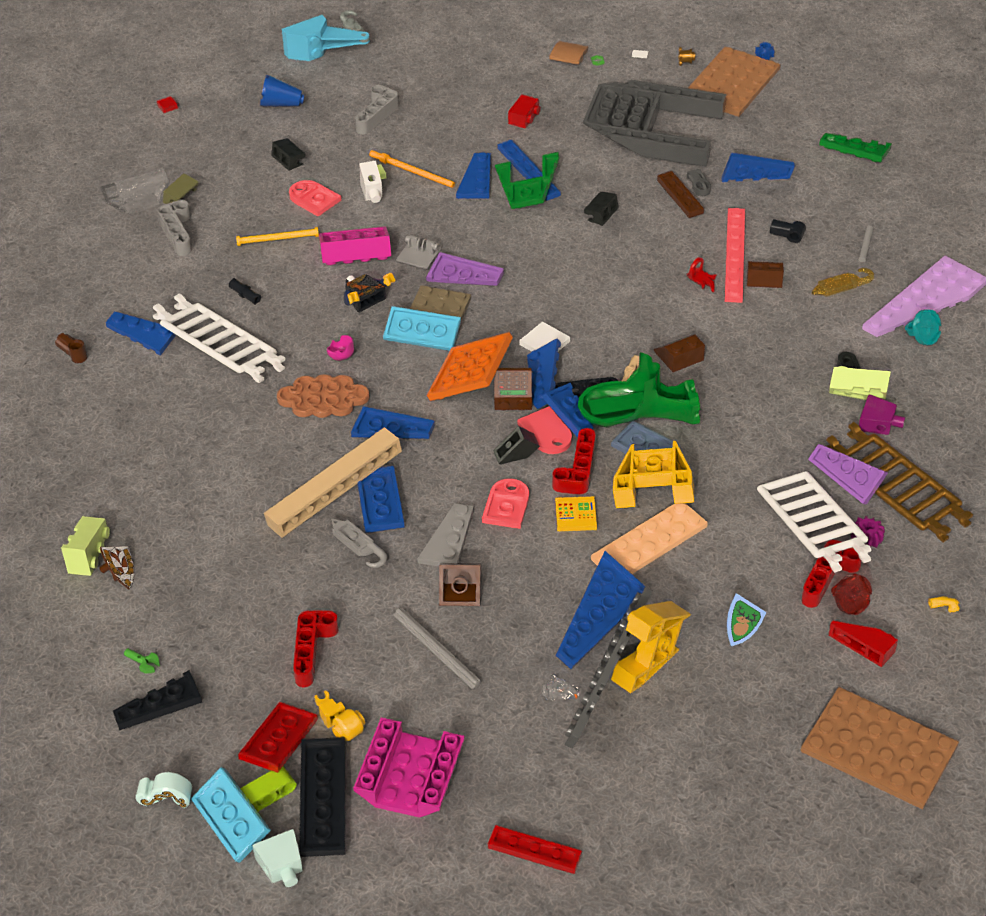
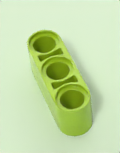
(269, 788)

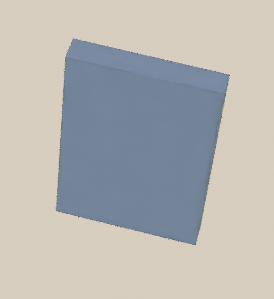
(642, 439)

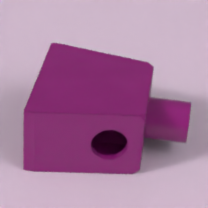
(879, 416)

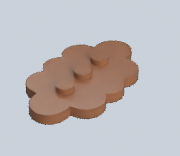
(323, 396)

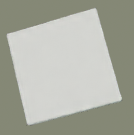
(543, 335)

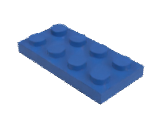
(380, 501)

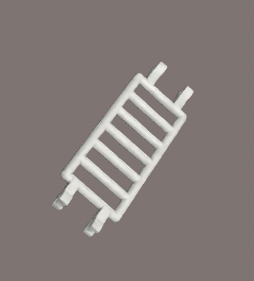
(249, 366)

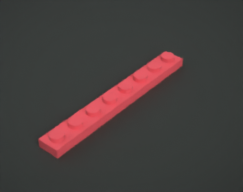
(735, 255)

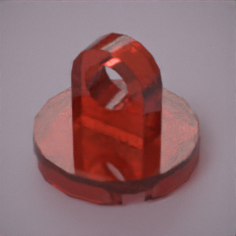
(852, 594)

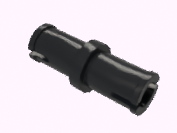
(244, 291)

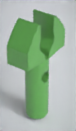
(143, 660)

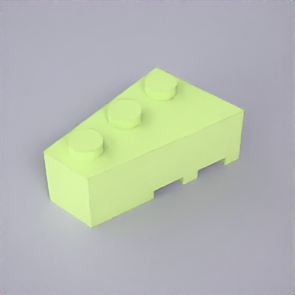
(859, 382)
(84, 546)

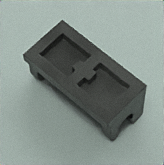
(287, 153)
(602, 207)

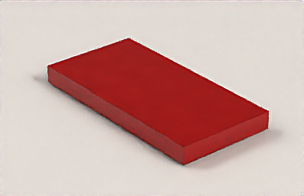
(278, 737)

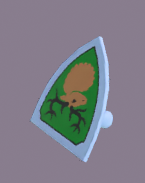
(743, 620)

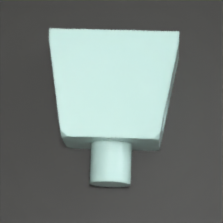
(279, 858)

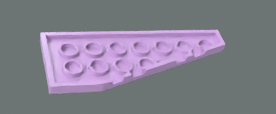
(935, 289)

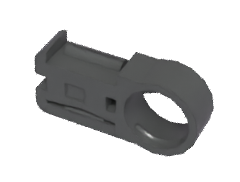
(699, 180)

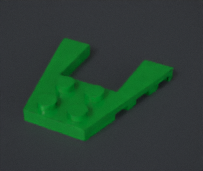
(528, 191)

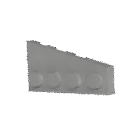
(449, 537)

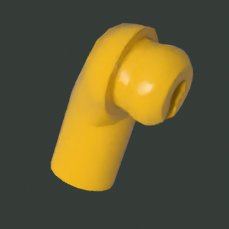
(944, 601)

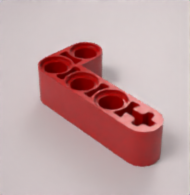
(577, 479)
(823, 574)
(309, 628)

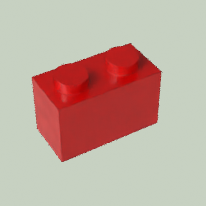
(523, 111)

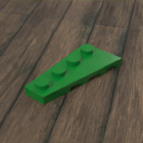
(855, 146)

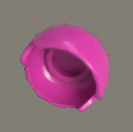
(342, 349)

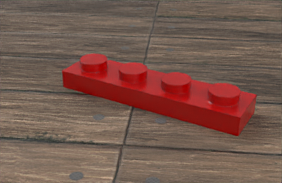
(534, 849)

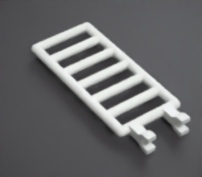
(829, 552)

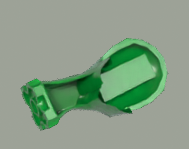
(640, 398)

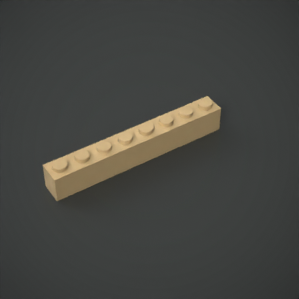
(332, 482)

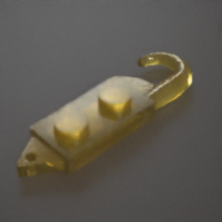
(842, 283)

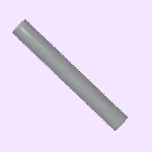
(866, 241)

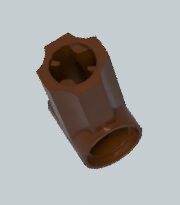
(72, 347)

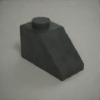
(516, 446)

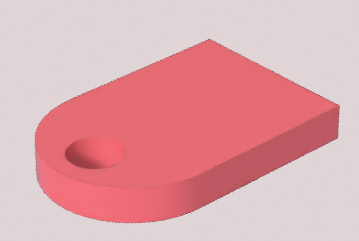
(313, 197)
(548, 430)
(506, 506)

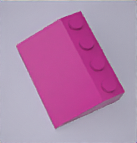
(355, 245)

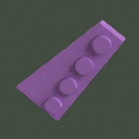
(463, 271)
(851, 474)

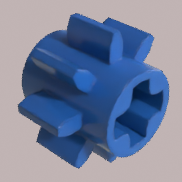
(765, 51)

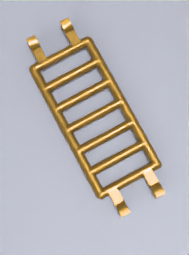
(930, 523)

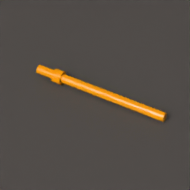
(385, 158)

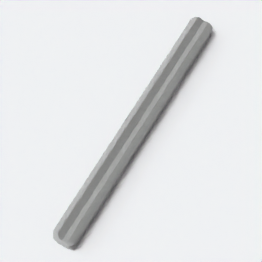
(437, 648)

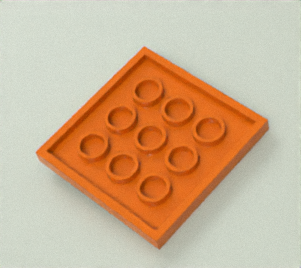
(470, 366)

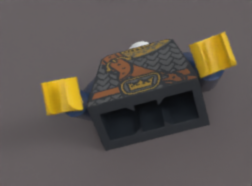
(366, 291)

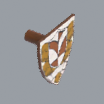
(120, 564)

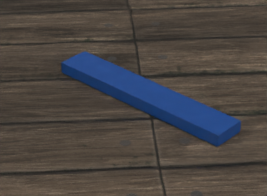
(525, 165)

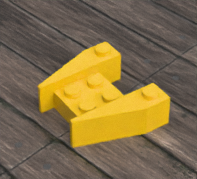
(653, 469)
(658, 630)

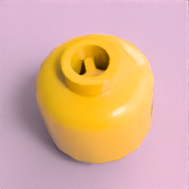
(348, 724)

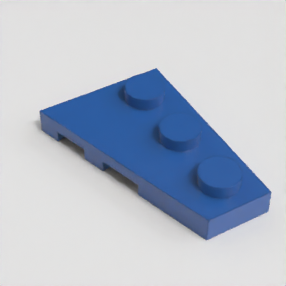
(566, 407)

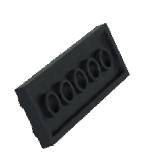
(323, 797)

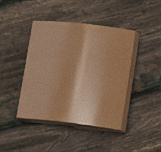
(568, 52)

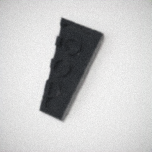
(157, 703)

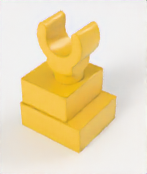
(328, 709)

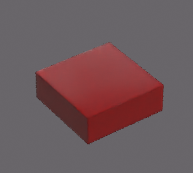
(167, 104)

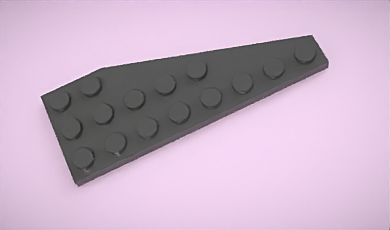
(604, 670)

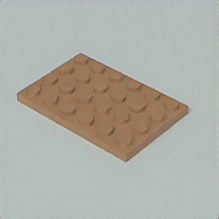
(737, 76)
(880, 747)

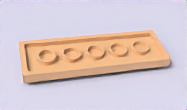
(654, 537)

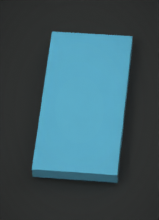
(422, 328)
(230, 814)

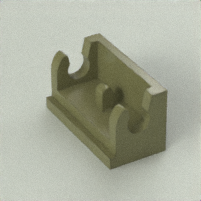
(179, 188)

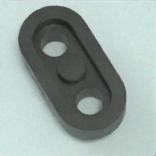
(848, 360)

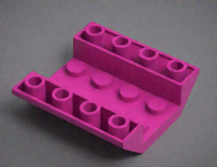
(407, 770)

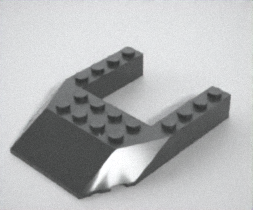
(630, 110)

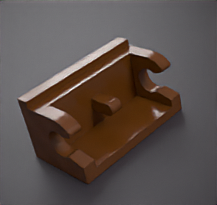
(765, 274)

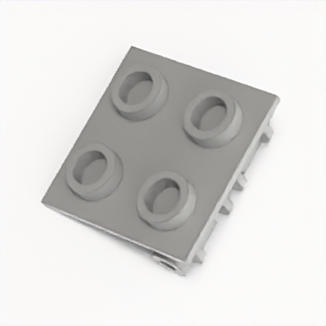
(419, 252)

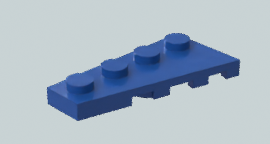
(755, 168)
(477, 178)
(146, 332)
(543, 370)
(401, 425)

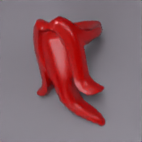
(699, 276)

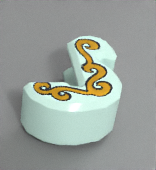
(164, 786)

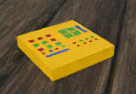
(575, 513)

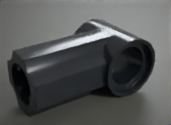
(793, 231)

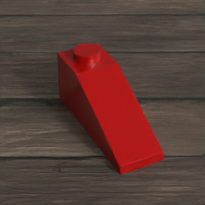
(865, 640)

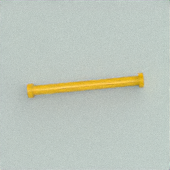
(277, 236)

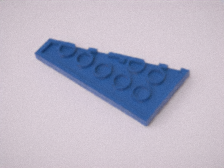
(600, 609)

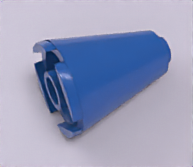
(280, 93)

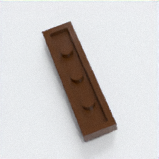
(680, 194)

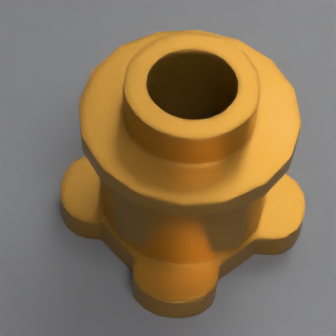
(686, 56)

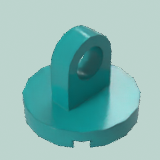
(925, 327)

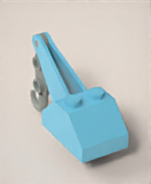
(312, 37)

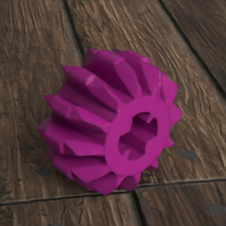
(872, 529)

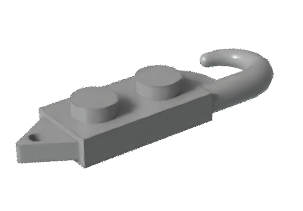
(358, 541)

